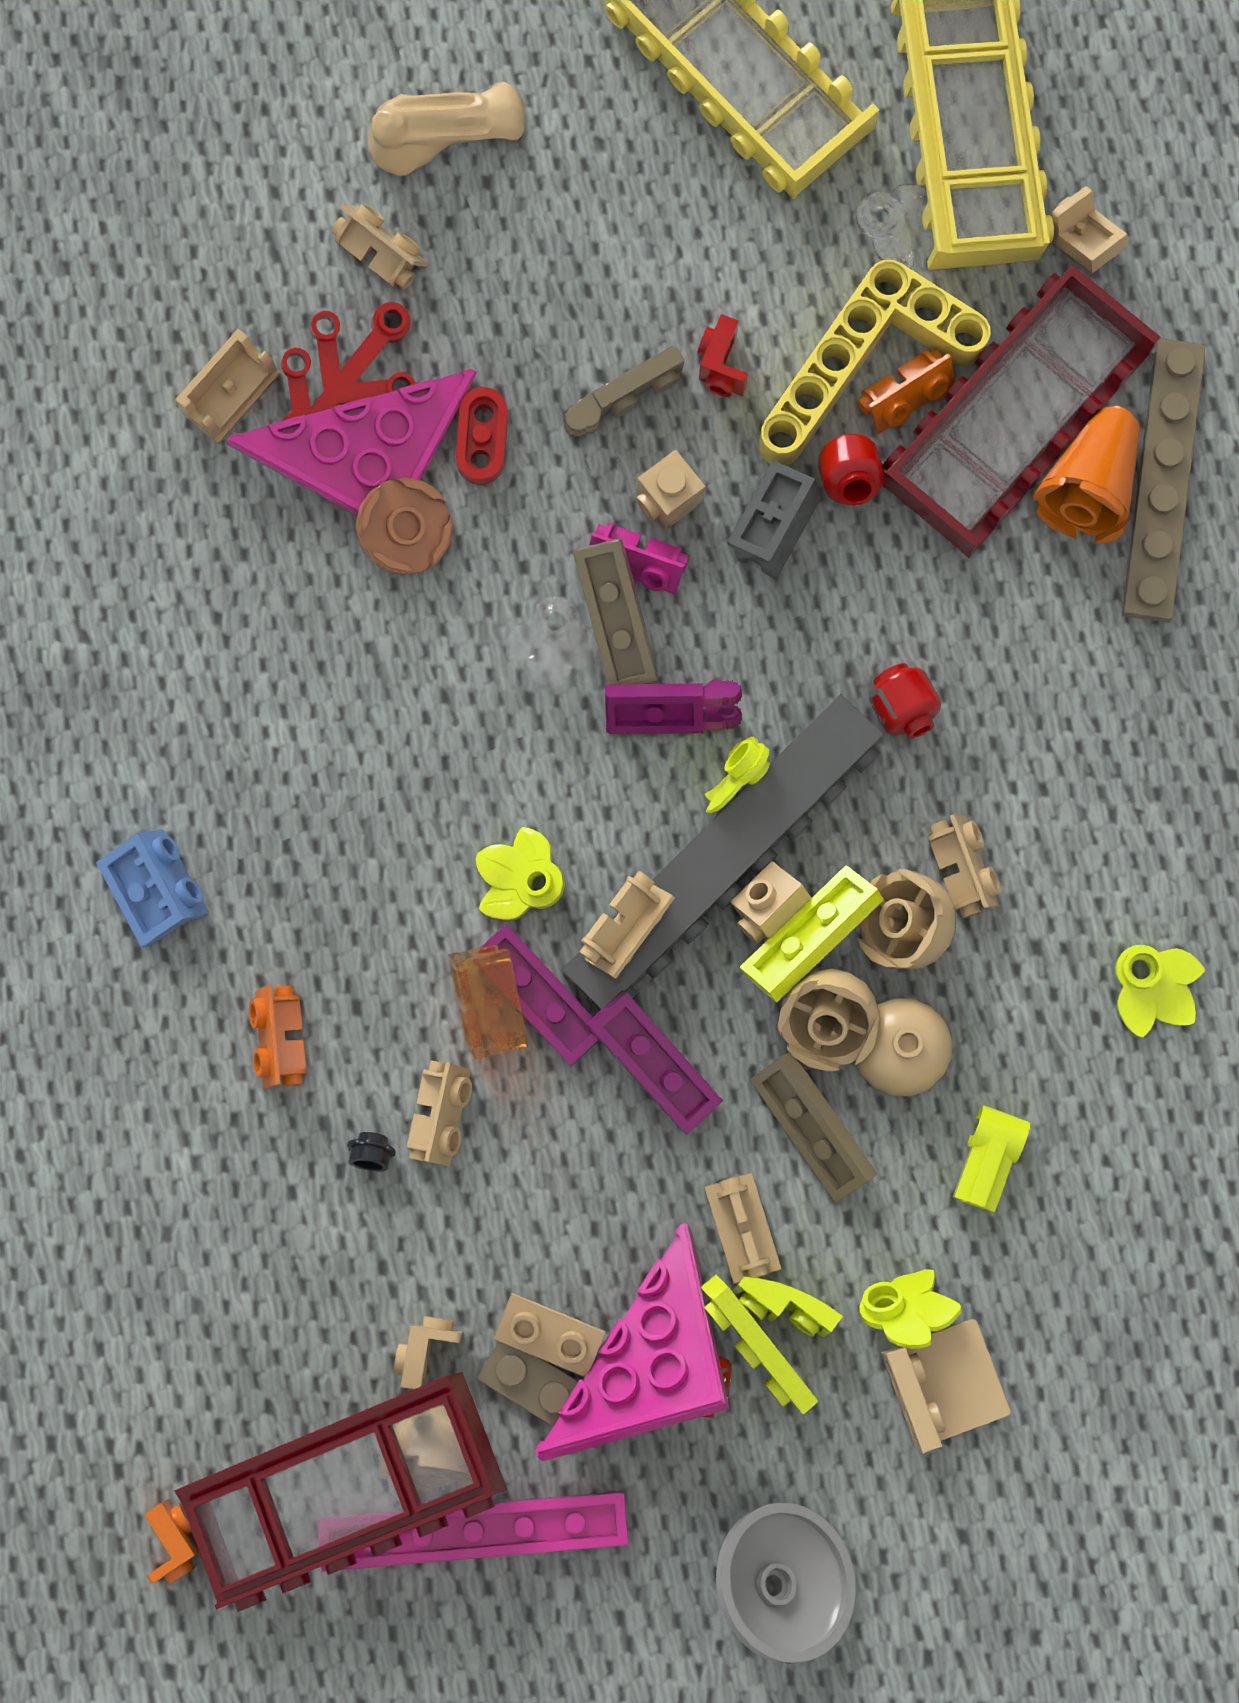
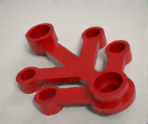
(341, 385)

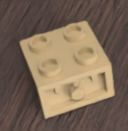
(946, 1385)

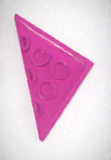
(360, 442)
(652, 1367)

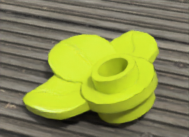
(744, 765)
(512, 873)
(1162, 993)
(908, 1309)

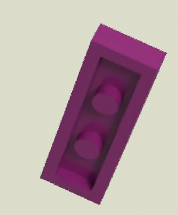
(546, 1000)
(654, 1062)

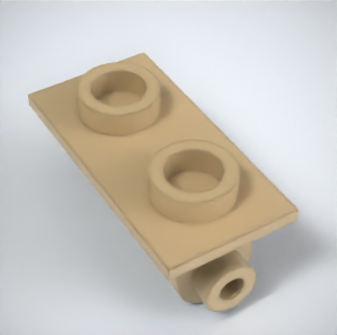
(364, 232)
(961, 847)
(615, 941)
(437, 1136)
(742, 1227)
(549, 1335)

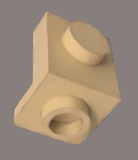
(1086, 232)
(413, 1358)

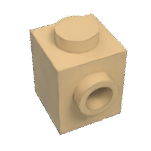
(669, 490)
(769, 902)

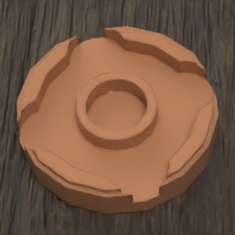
(404, 526)

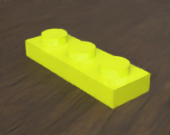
(811, 933)
(756, 1346)

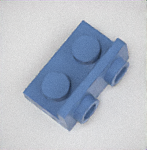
(152, 886)

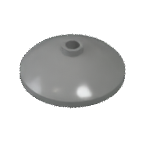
(809, 1576)

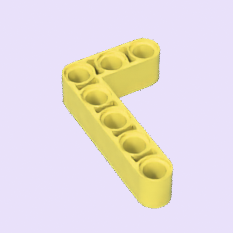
(855, 347)

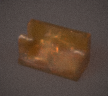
(488, 1001)

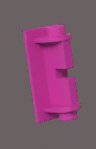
(656, 567)

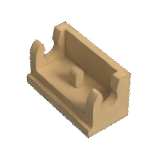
(227, 386)

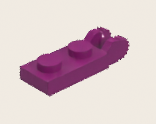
(672, 707)

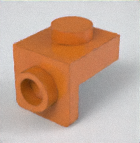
(175, 1534)

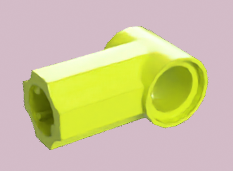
(992, 1151)

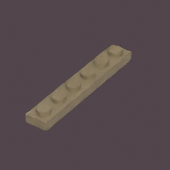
(1163, 480)

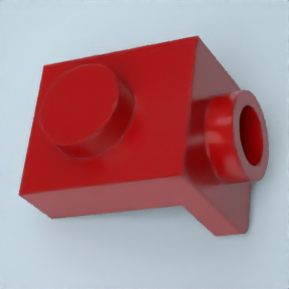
(715, 349)

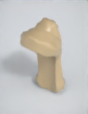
(416, 128)

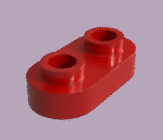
(481, 437)

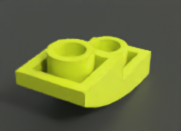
(770, 1298)

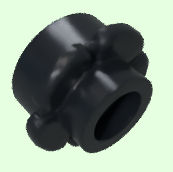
(370, 1152)

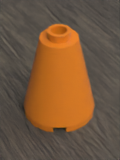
(1093, 478)

